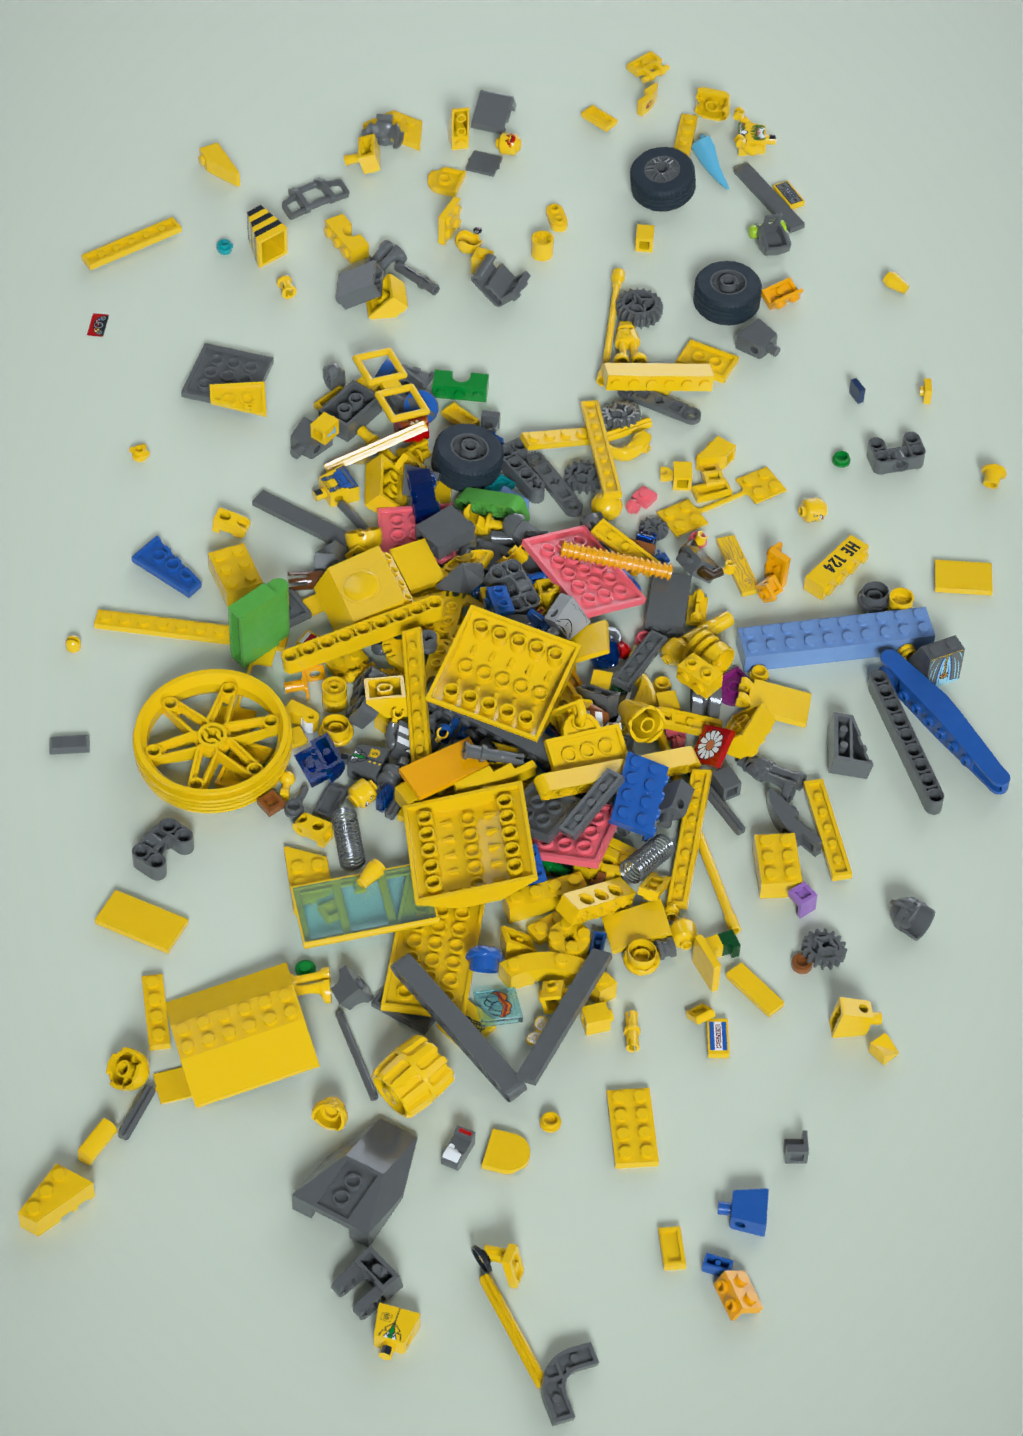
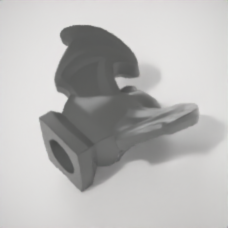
(385, 130)

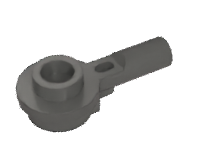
(294, 807)

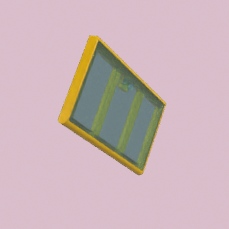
(344, 911)

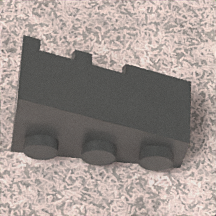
(845, 748)

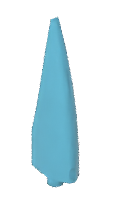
(706, 154)

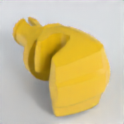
(482, 525)

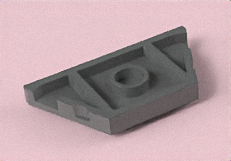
(414, 376)

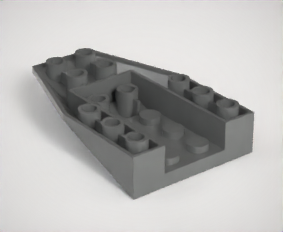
(360, 1181)

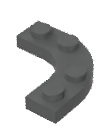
(555, 1378)

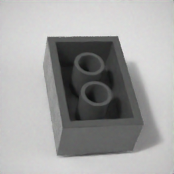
(353, 408)

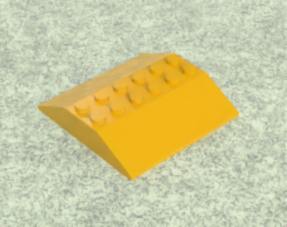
(504, 673)
(470, 847)
(241, 1035)

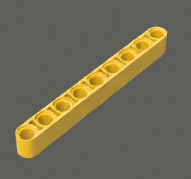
(362, 634)
(581, 779)

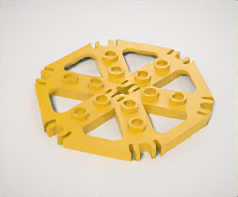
(446, 627)

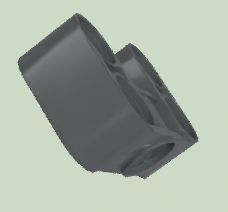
(896, 459)
(517, 583)
(358, 711)
(148, 852)

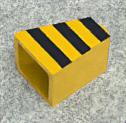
(266, 236)

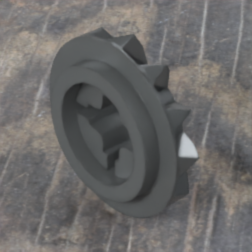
(662, 528)

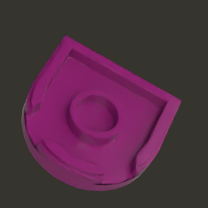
(730, 686)

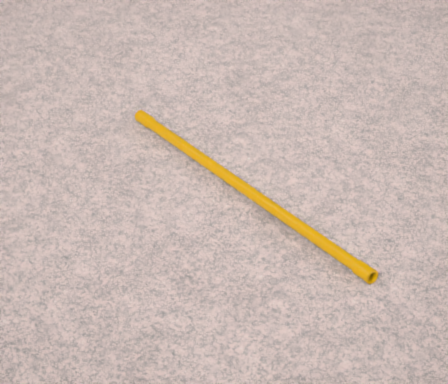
(729, 916)

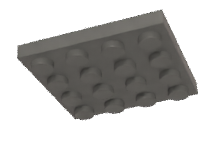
(224, 366)

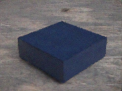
(857, 390)

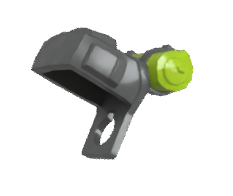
(771, 235)

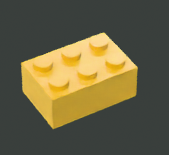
(233, 572)
(776, 864)

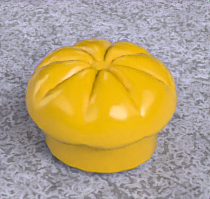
(338, 728)
(641, 957)

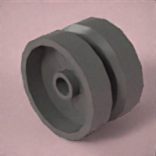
(712, 704)

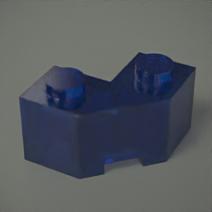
(422, 494)

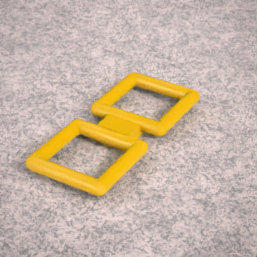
(390, 385)

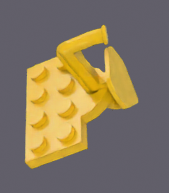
(582, 739)

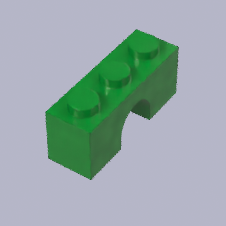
(471, 390)

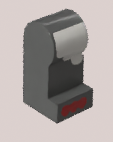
(458, 1148)

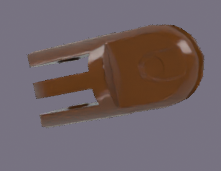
(311, 580)

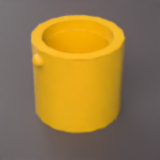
(542, 245)

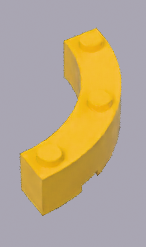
(548, 966)

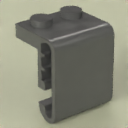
(492, 111)
(498, 283)

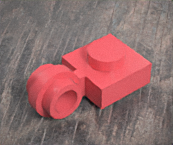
(641, 498)
(677, 738)

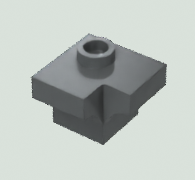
(351, 989)

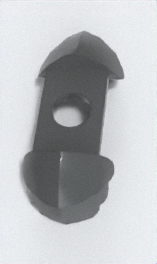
(516, 526)

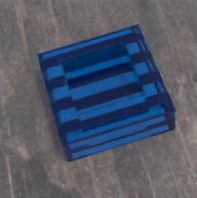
(384, 798)

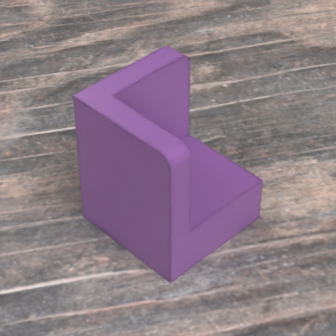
(804, 898)

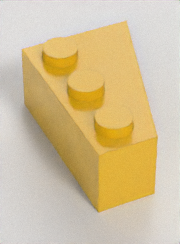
(53, 1199)

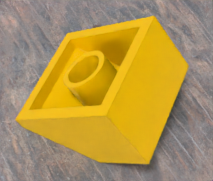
(392, 300)
(386, 694)

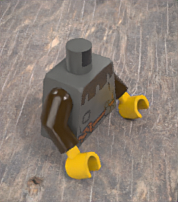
(698, 563)

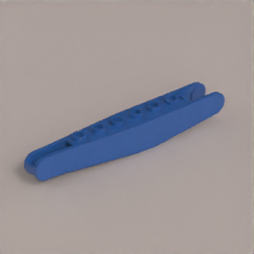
(944, 721)

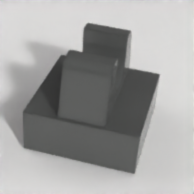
(490, 420)

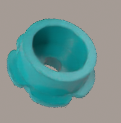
(224, 246)

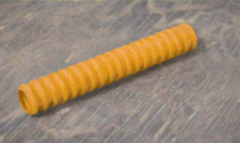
(616, 560)

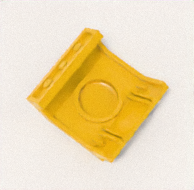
(361, 588)

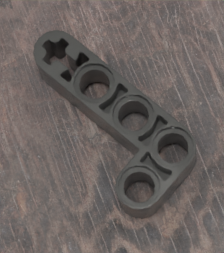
(519, 471)

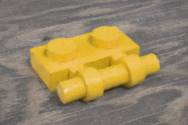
(644, 64)
(346, 664)

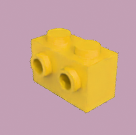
(699, 675)

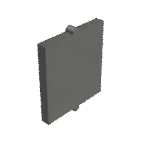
(484, 163)

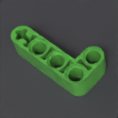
(493, 502)

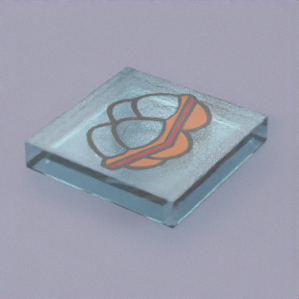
(498, 1007)

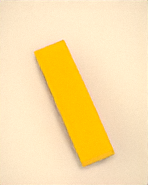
(500, 776)

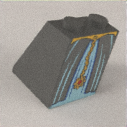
(940, 660)

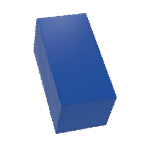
(598, 941)
(716, 1265)

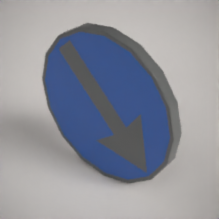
(410, 404)

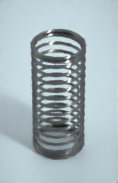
(351, 853)
(663, 858)

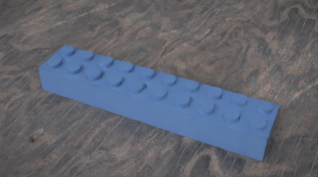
(832, 638)

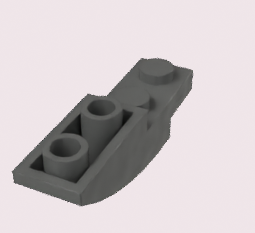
(786, 821)

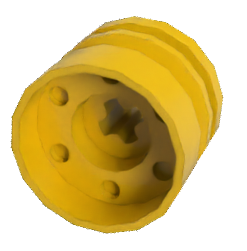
(711, 650)

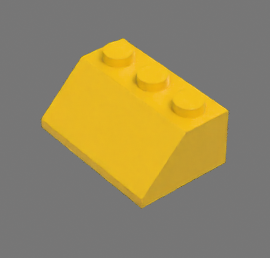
(383, 484)
(750, 730)

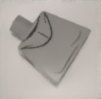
(566, 617)

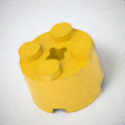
(569, 939)

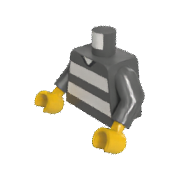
(398, 739)

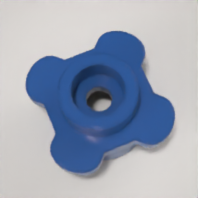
(662, 557)

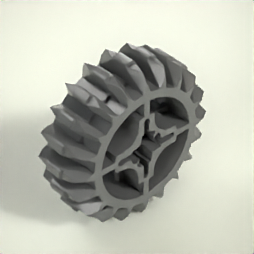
(639, 307)

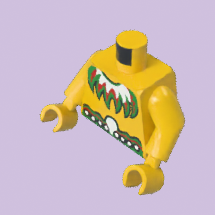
(751, 137)

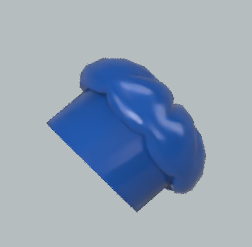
(484, 959)

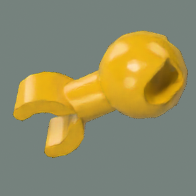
(287, 780)

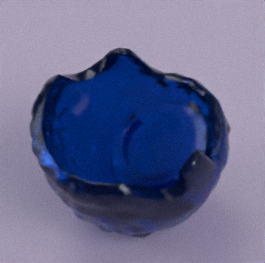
(608, 660)

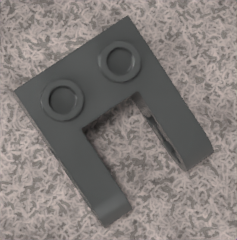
(377, 1273)

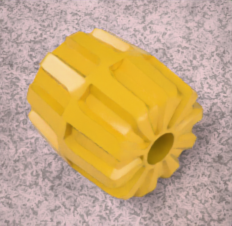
(412, 1076)

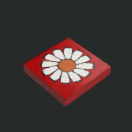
(713, 745)

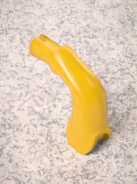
(634, 449)

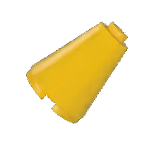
(641, 720)

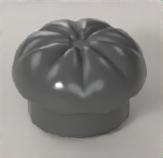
(873, 597)

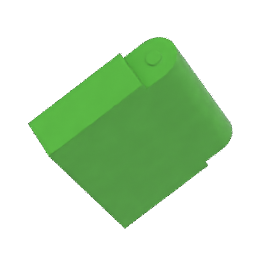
(259, 621)

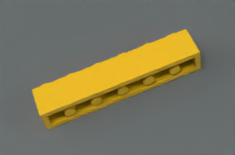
(657, 377)

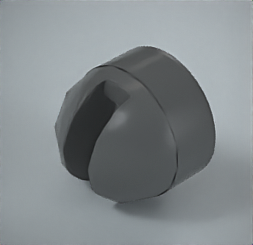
(591, 520)

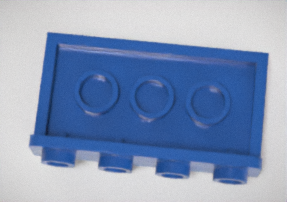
(639, 796)

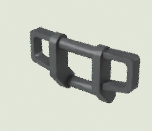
(319, 183)

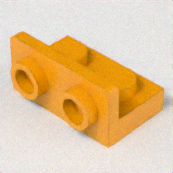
(777, 564)

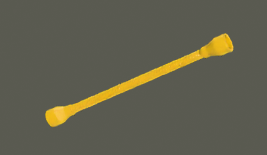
(617, 279)

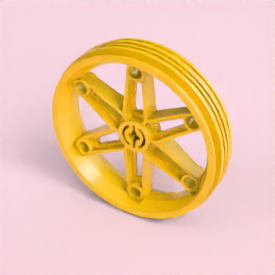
(212, 740)

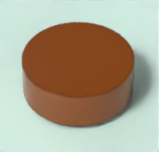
(800, 965)

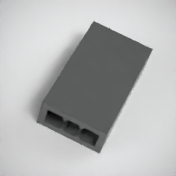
(668, 605)

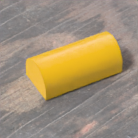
(96, 1141)

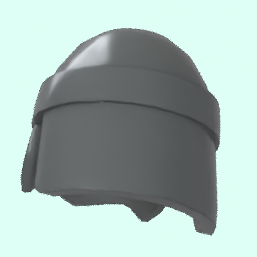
(911, 916)

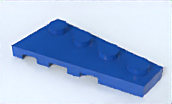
(162, 564)

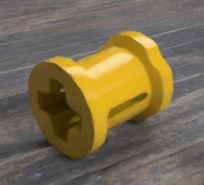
(286, 287)

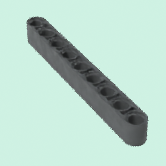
(906, 742)
(458, 1027)

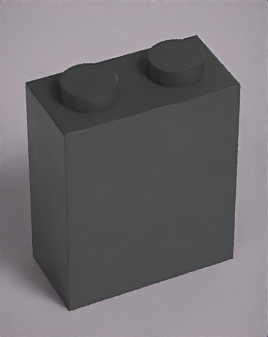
(359, 284)
(446, 531)

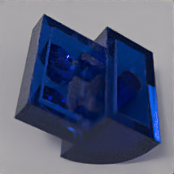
(320, 761)

